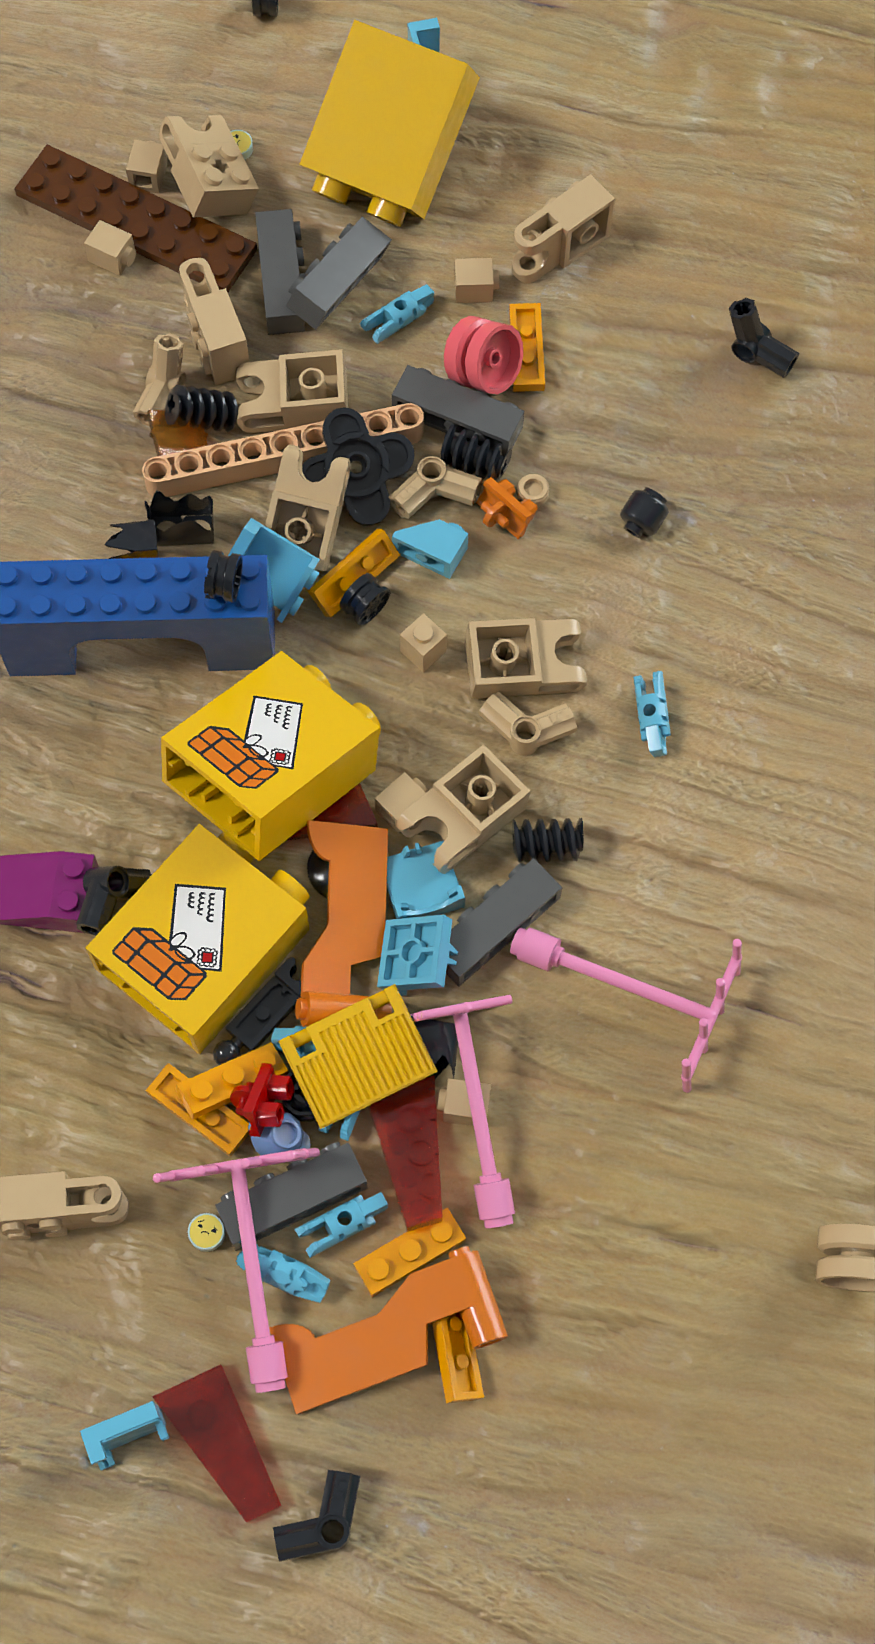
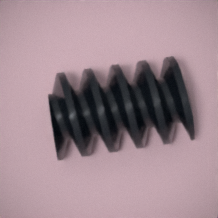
(201, 408)
(472, 456)
(548, 840)

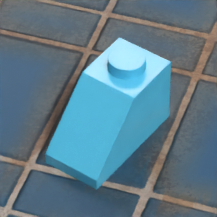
(433, 545)

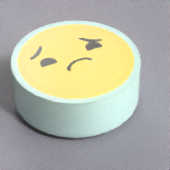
(244, 142)
(206, 1232)

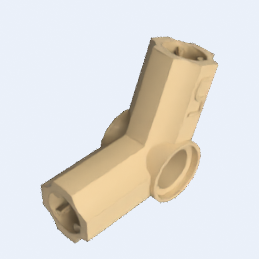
(162, 375)
(419, 489)
(511, 721)

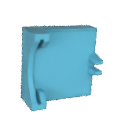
(418, 886)
(416, 953)
(121, 1430)

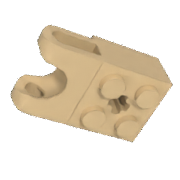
(208, 167)
(563, 229)
(213, 323)
(292, 390)
(308, 502)
(528, 655)
(466, 807)
(58, 1204)

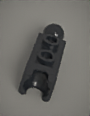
(261, 1014)

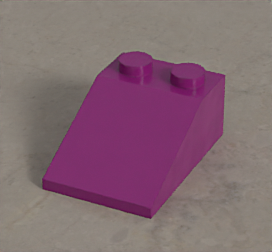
(43, 889)

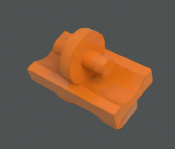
(505, 509)

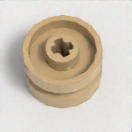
(849, 1258)

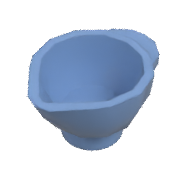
(283, 1138)

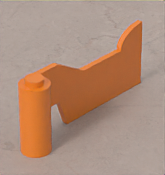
(353, 917)
(395, 1337)

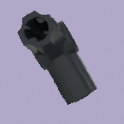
(756, 342)
(102, 890)
(306, 1536)

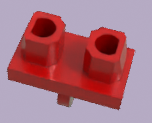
(257, 1099)

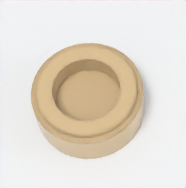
(533, 488)

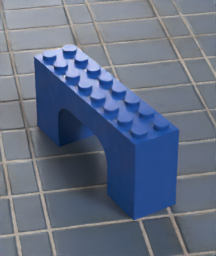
(66, 602)

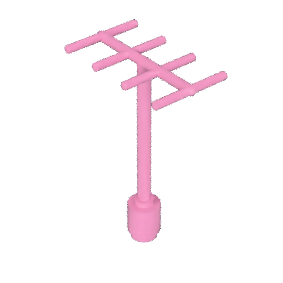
(545, 952)
(492, 1193)
(266, 1355)

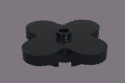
(380, 458)

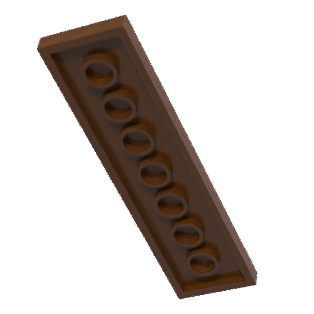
(157, 226)

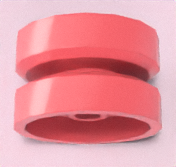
(483, 354)

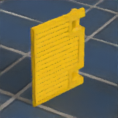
(358, 1057)

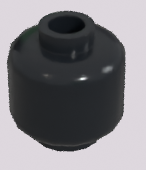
(644, 512)

